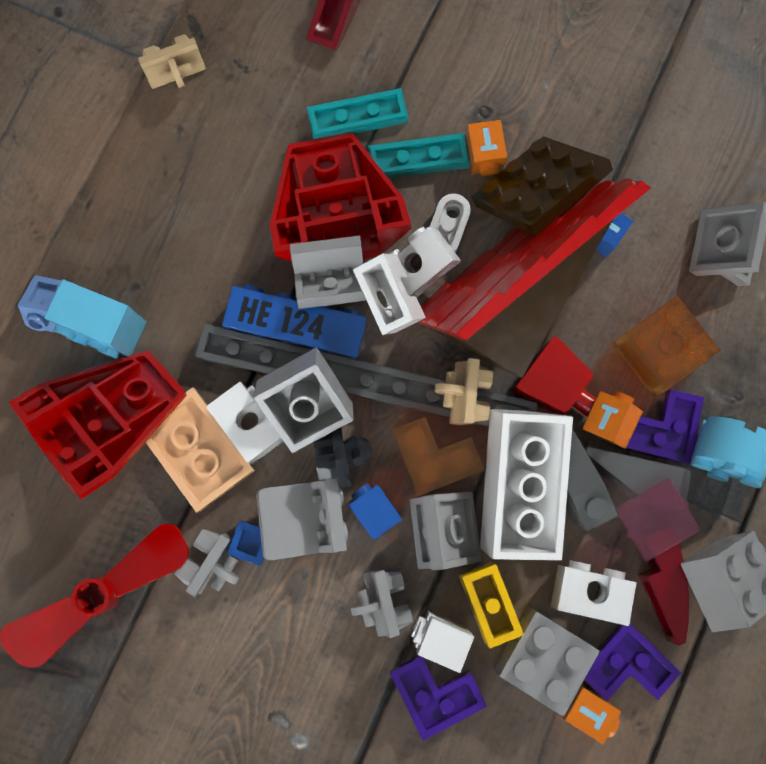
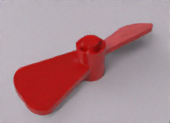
(44, 632)

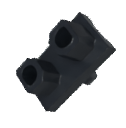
(335, 455)

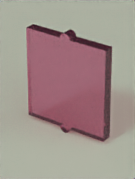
(657, 519)

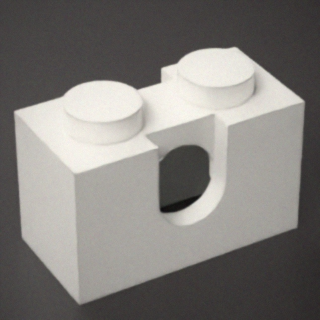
(436, 258)
(386, 275)
(229, 412)
(614, 597)
(442, 640)

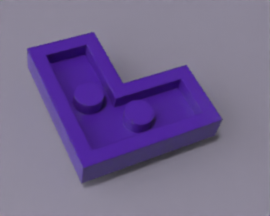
(675, 433)
(630, 654)
(433, 706)

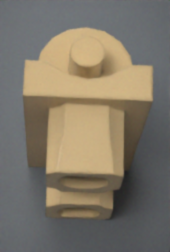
(171, 62)
(461, 392)

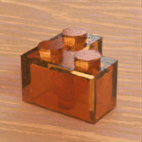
(432, 467)

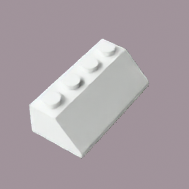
(526, 485)

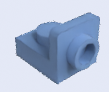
(37, 301)

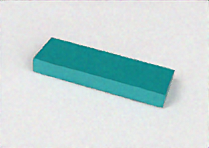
(358, 114)
(421, 155)

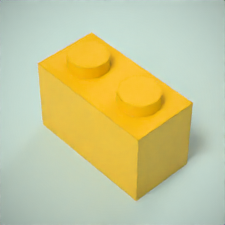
(491, 604)

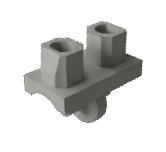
(197, 575)
(377, 603)

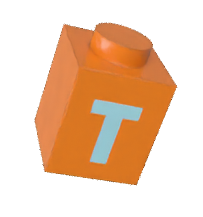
(486, 147)
(613, 418)
(593, 715)

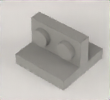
(730, 242)
(326, 271)
(445, 530)

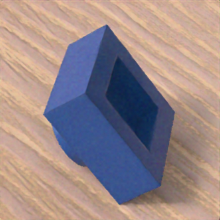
(247, 543)

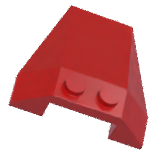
(336, 192)
(98, 417)

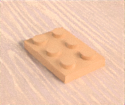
(198, 453)

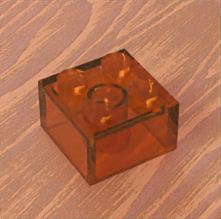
(666, 346)

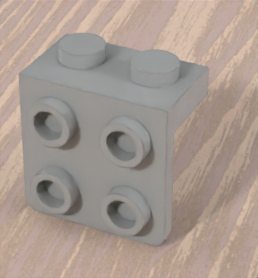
(301, 519)

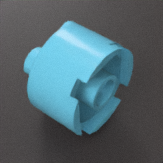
(731, 451)

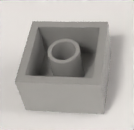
(303, 400)
(729, 581)
(546, 661)

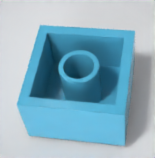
(95, 320)

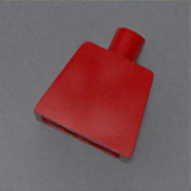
(557, 381)

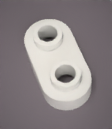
(451, 228)

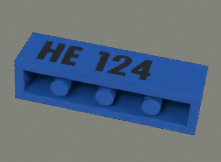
(281, 320)

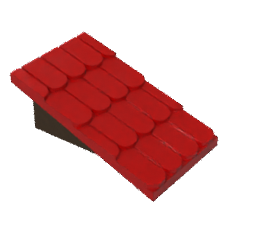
(517, 289)

